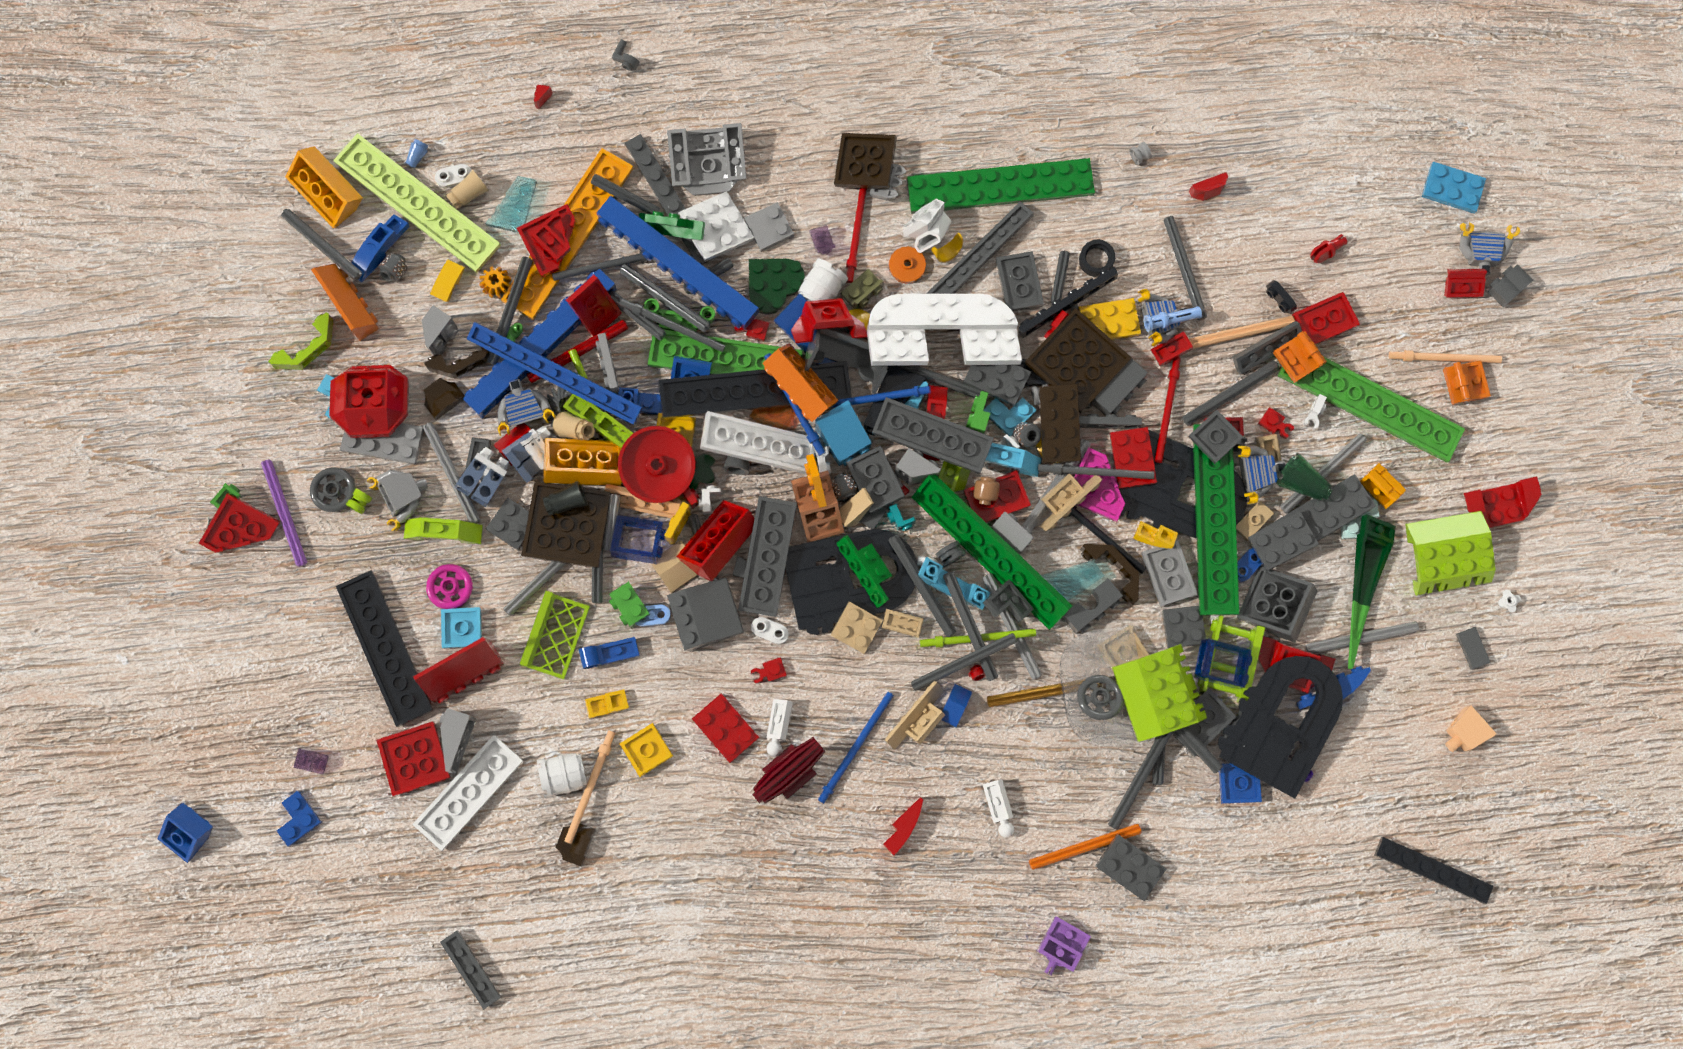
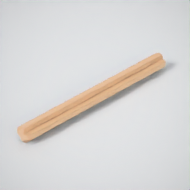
(1241, 332)

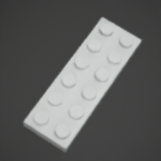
(755, 442)
(468, 793)

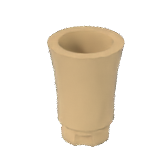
(467, 190)
(572, 427)

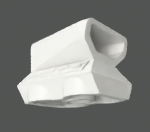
(928, 225)

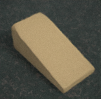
(1270, 443)
(856, 508)

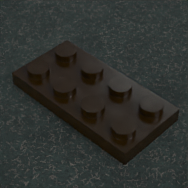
(1060, 423)

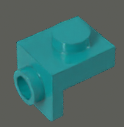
(895, 517)

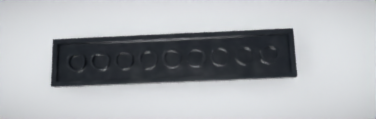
(740, 391)

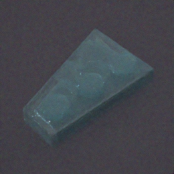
(515, 206)
(1074, 579)

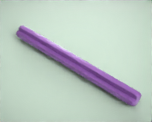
(284, 513)

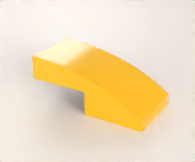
(446, 280)
(1160, 537)
(606, 704)

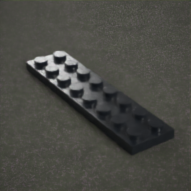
(384, 648)

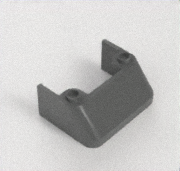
(840, 346)

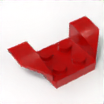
(823, 315)
(1505, 503)
(1274, 651)

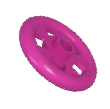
(441, 572)

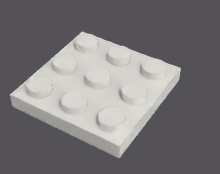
(723, 226)

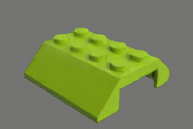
(1451, 552)
(1159, 693)

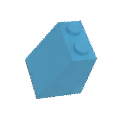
(843, 433)

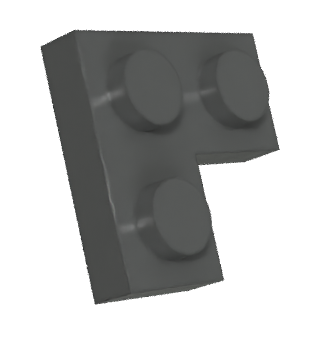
(1008, 597)

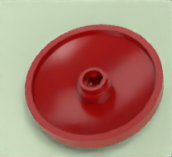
(656, 464)

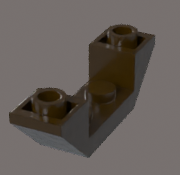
(459, 367)
(1126, 570)

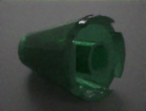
(1304, 479)

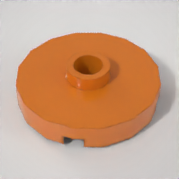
(904, 273)

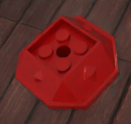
(374, 415)

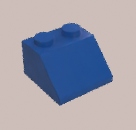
(184, 832)

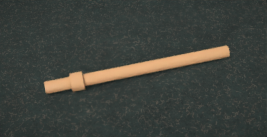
(1409, 356)
(604, 750)

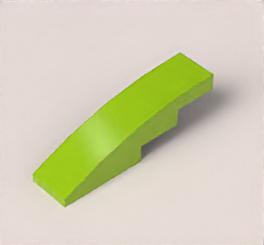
(602, 421)

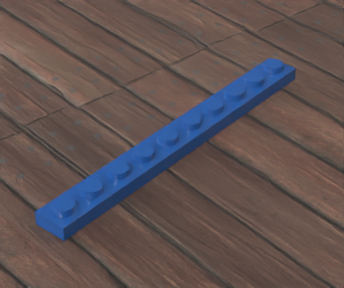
(554, 373)

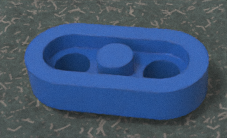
(1248, 565)

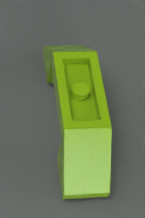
(317, 346)
(443, 529)

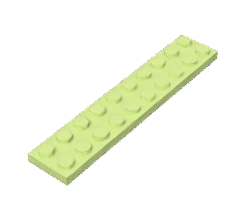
(417, 203)

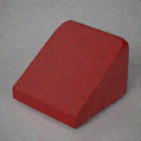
(541, 95)

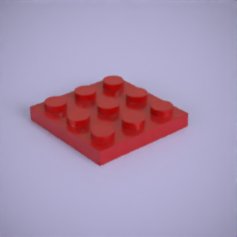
(413, 758)

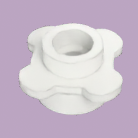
(1503, 602)

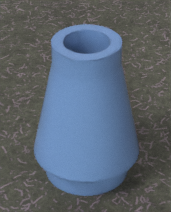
(416, 153)

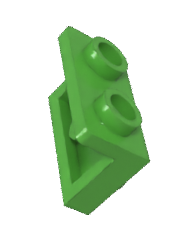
(629, 604)

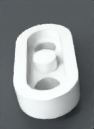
(453, 176)
(769, 631)

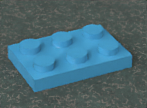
(1453, 187)

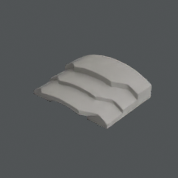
(707, 159)

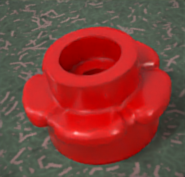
(976, 673)

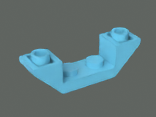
(1014, 458)
(932, 574)

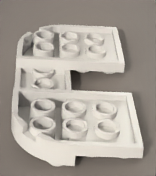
(984, 324)

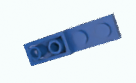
(377, 243)
(1348, 685)

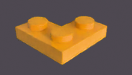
(814, 480)

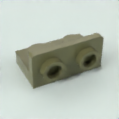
(862, 289)

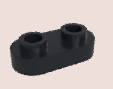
(1284, 300)

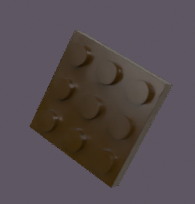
(865, 160)

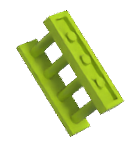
(1254, 636)

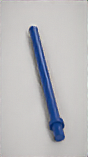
(916, 391)
(827, 790)

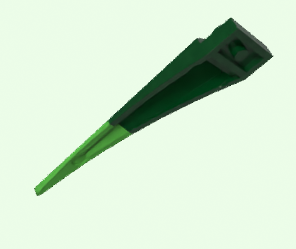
(1372, 552)

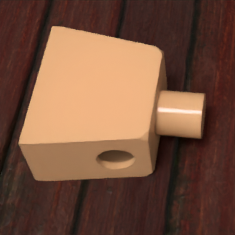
(1468, 730)

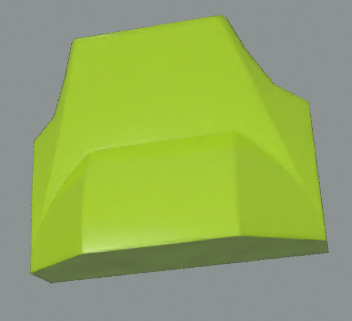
(954, 476)

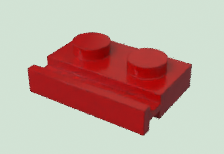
(1465, 283)

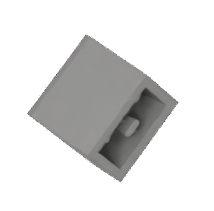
(438, 330)
(914, 468)
(1012, 532)

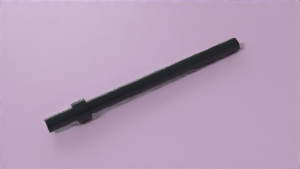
(1106, 539)

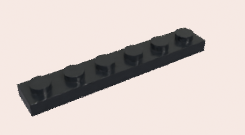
(1074, 297)
(1433, 870)

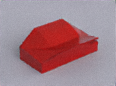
(1209, 188)

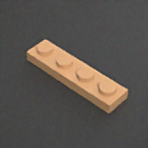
(629, 501)

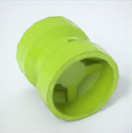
(361, 497)

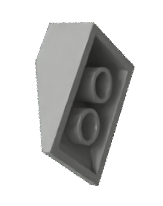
(455, 734)

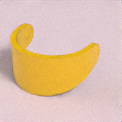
(949, 250)

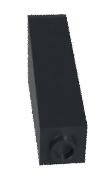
(894, 380)

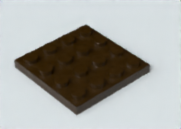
(1078, 355)
(569, 536)

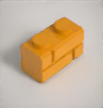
(1382, 485)

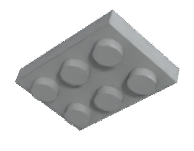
(607, 363)
(1169, 574)

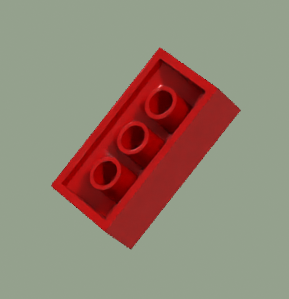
(717, 540)

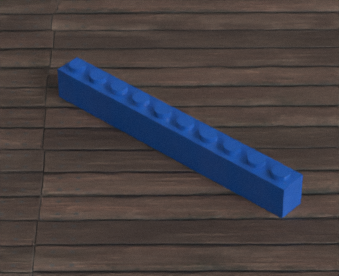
(678, 263)
(542, 340)

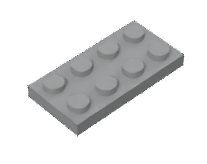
(399, 447)

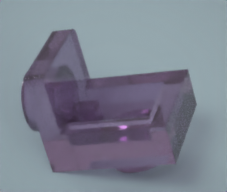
(822, 239)
(311, 761)

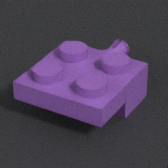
(1063, 945)

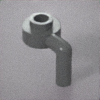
(627, 60)

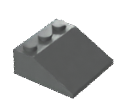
(1278, 603)
(705, 614)

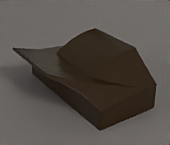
(442, 397)
(577, 851)

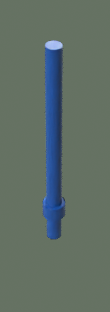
(812, 437)

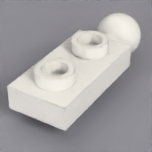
(778, 725)
(999, 806)

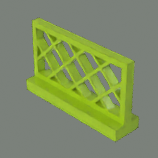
(538, 629)

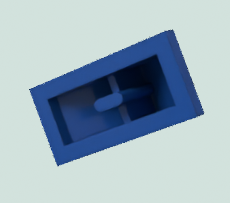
(956, 705)

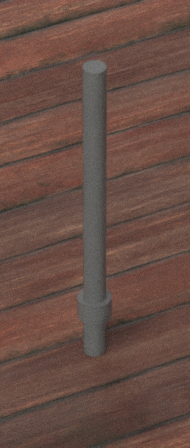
(602, 265)
(638, 310)
(1057, 469)

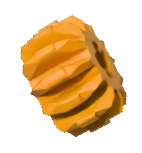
(491, 276)

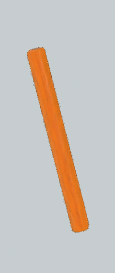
(1083, 847)

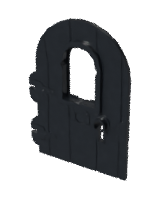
(1159, 500)
(825, 590)
(1264, 742)

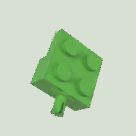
(978, 420)

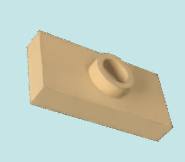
(1254, 520)
(902, 623)

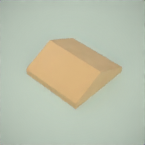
(672, 570)

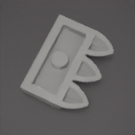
(886, 194)

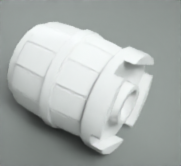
(822, 282)
(562, 774)

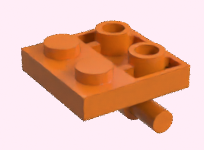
(1299, 357)
(1466, 382)

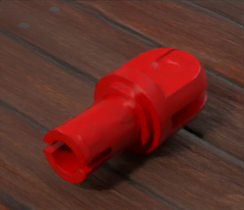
(1327, 249)

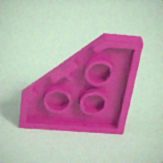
(1107, 497)

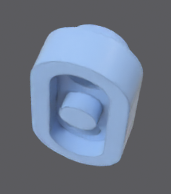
(653, 619)

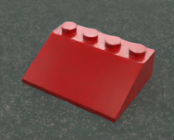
(459, 670)

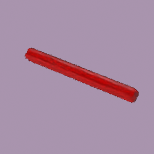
(585, 346)

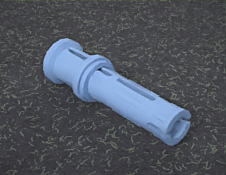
(1164, 321)

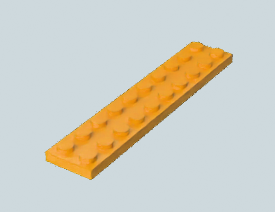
(584, 204)

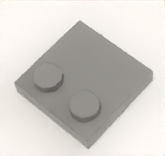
(769, 226)

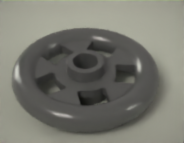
(321, 478)
(1098, 713)

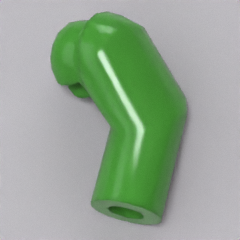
(515, 331)

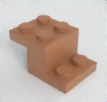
(817, 521)

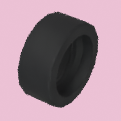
(1100, 244)

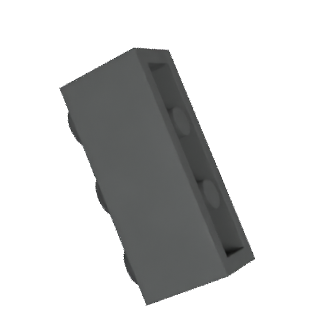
(1120, 388)

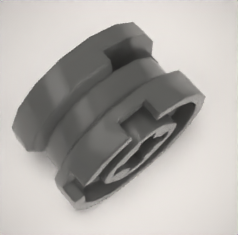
(950, 553)

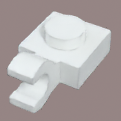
(1317, 408)
(822, 465)

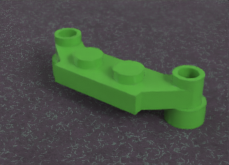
(673, 316)

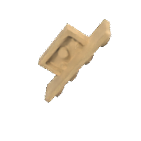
(1065, 496)
(919, 719)

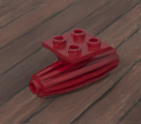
(788, 771)

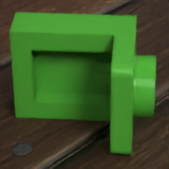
(233, 490)

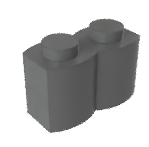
(1510, 285)

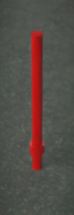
(851, 263)
(1173, 376)

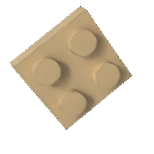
(856, 627)

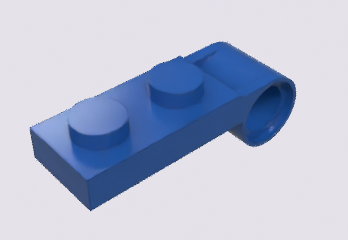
(608, 653)

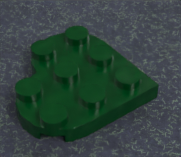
(772, 282)

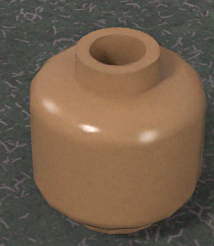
(986, 490)

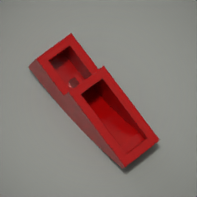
(904, 826)

